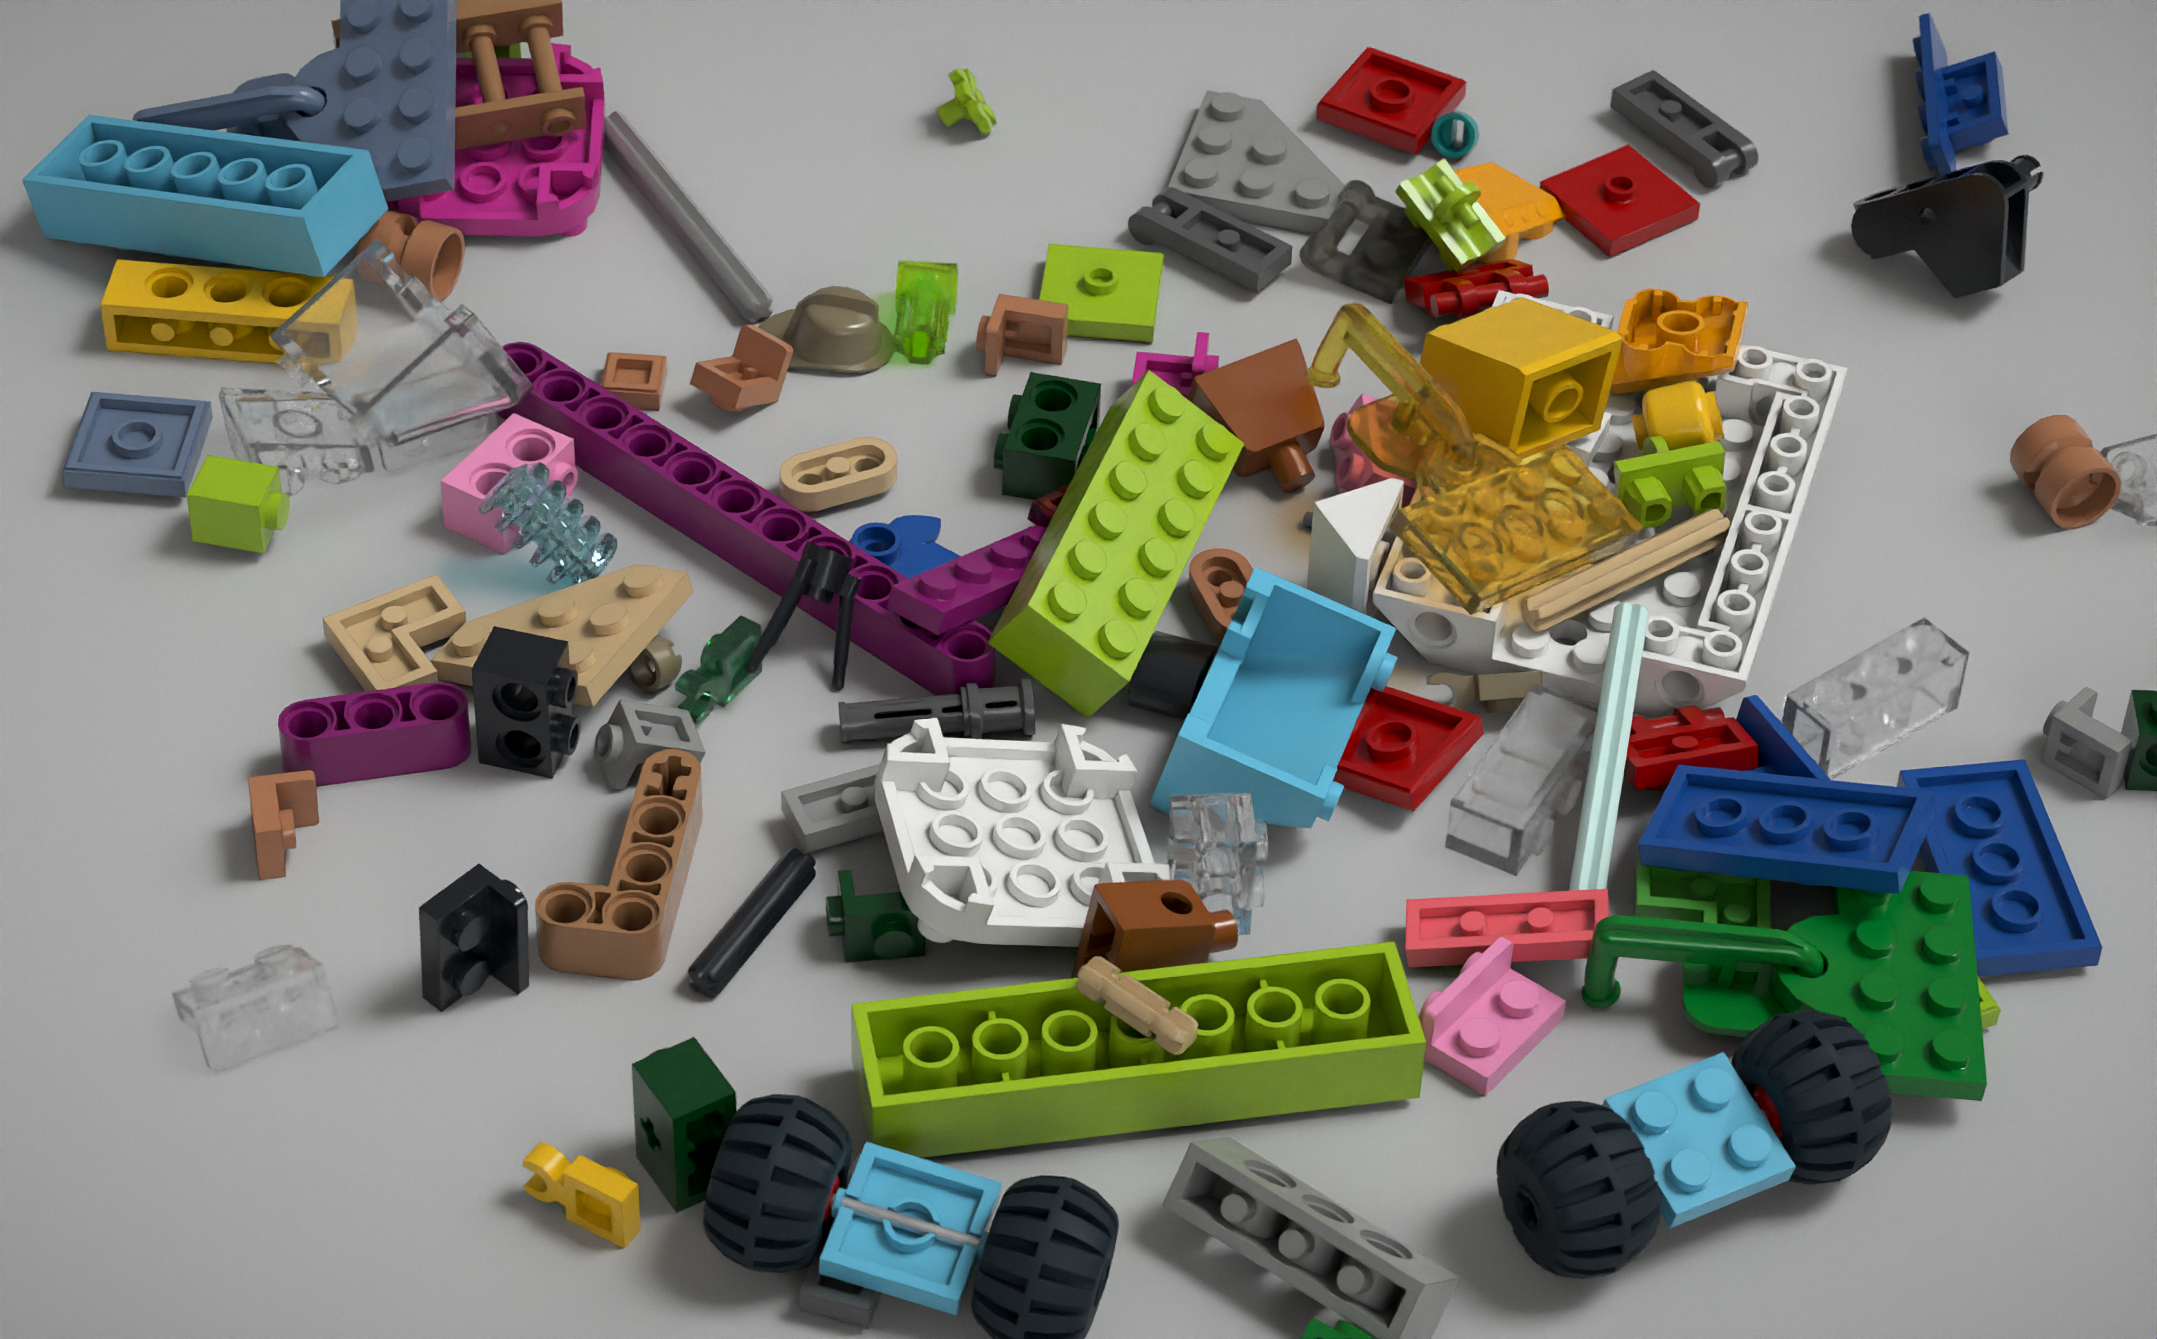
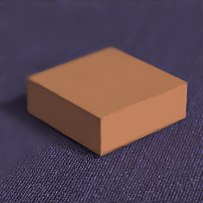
(636, 378)

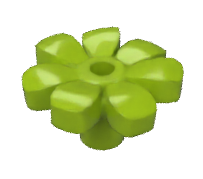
(967, 103)

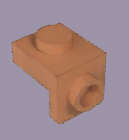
(1023, 330)
(749, 376)

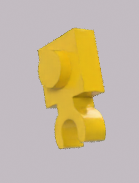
(592, 1194)

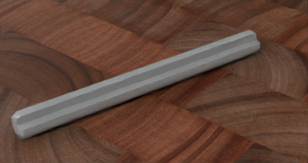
(686, 219)

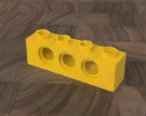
(201, 309)

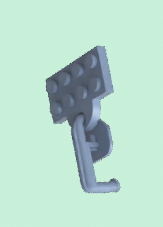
(384, 90)

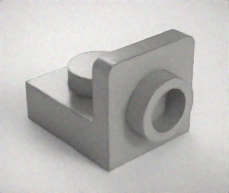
(637, 733)
(2084, 746)

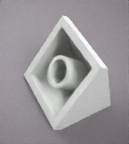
(1353, 543)

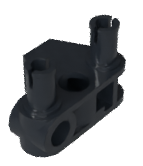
(1959, 223)

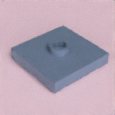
(137, 444)

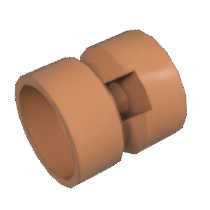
(423, 249)
(2065, 471)

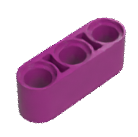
(376, 733)

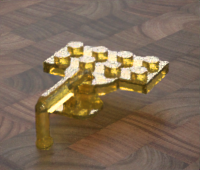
(1486, 514)

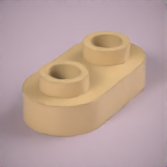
(838, 474)

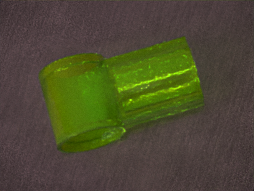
(923, 302)

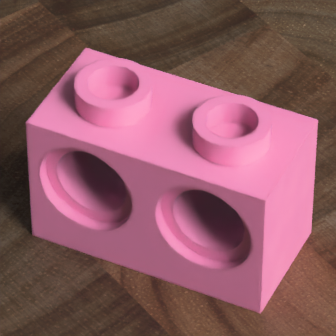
(509, 446)

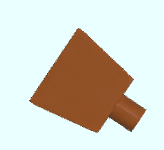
(1268, 409)
(1152, 926)

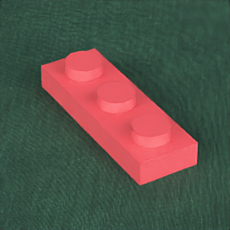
(1537, 923)

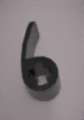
(1169, 674)

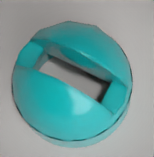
(1445, 134)

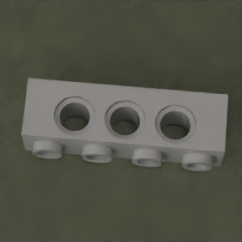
(1310, 1241)

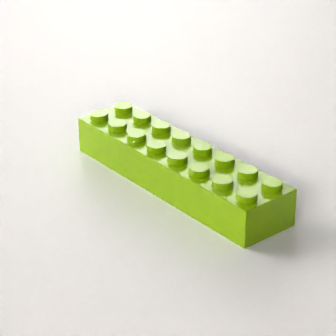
(1060, 1067)

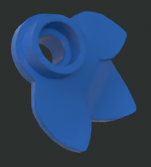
(905, 544)

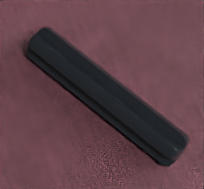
(752, 922)

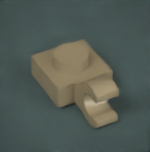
(1501, 690)

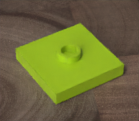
(1105, 290)

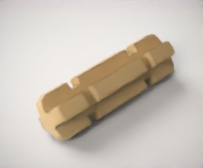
(1137, 1005)

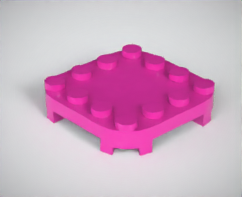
(524, 183)

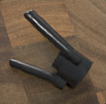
(818, 577)

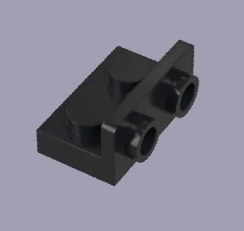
(473, 933)

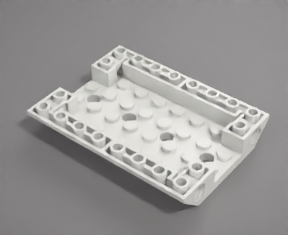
(1701, 613)

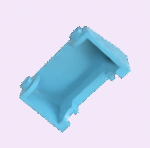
(1279, 704)

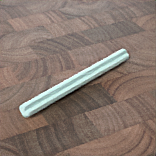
(1609, 748)

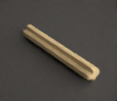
(1625, 570)

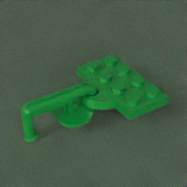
(1882, 962)

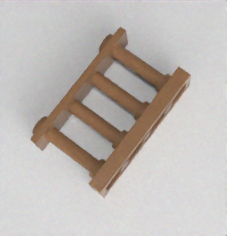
(505, 22)

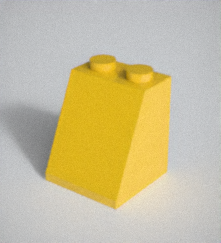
(1525, 373)

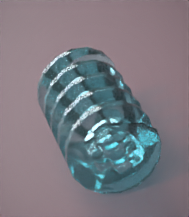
(551, 524)

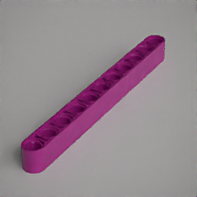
(738, 520)

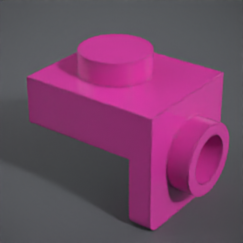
(1176, 369)

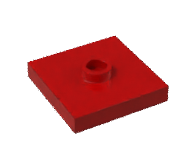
(1390, 100)
(1621, 200)
(1404, 747)

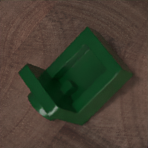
(872, 924)

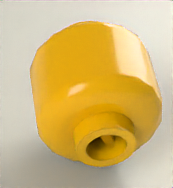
(1680, 415)

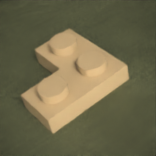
(385, 634)

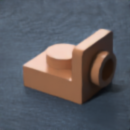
(277, 808)

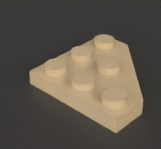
(601, 619)

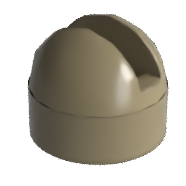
(655, 665)

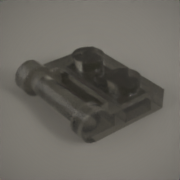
(1383, 254)

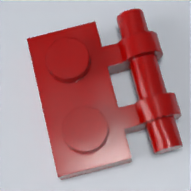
(1473, 287)
(1688, 739)

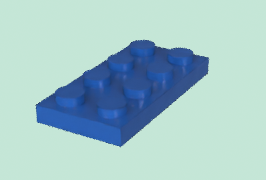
(1788, 828)
(2019, 880)

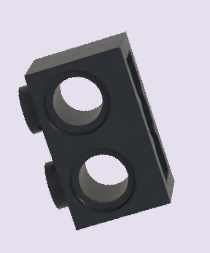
(524, 702)

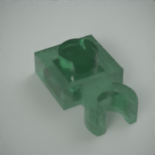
(721, 669)

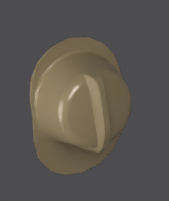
(834, 332)

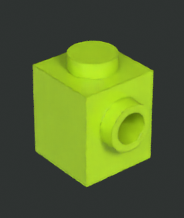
(237, 504)

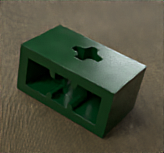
(680, 1119)

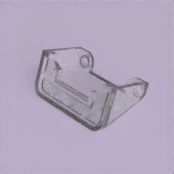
(396, 354)

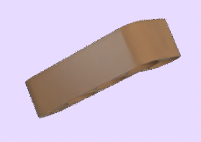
(629, 924)

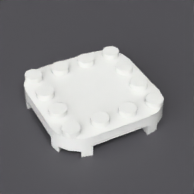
(1008, 833)

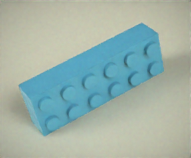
(206, 195)

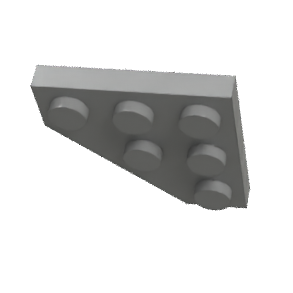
(1254, 167)

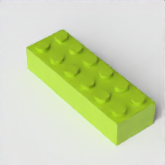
(1117, 545)

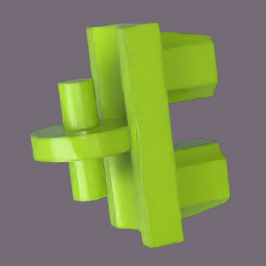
(1450, 215)
(1670, 479)

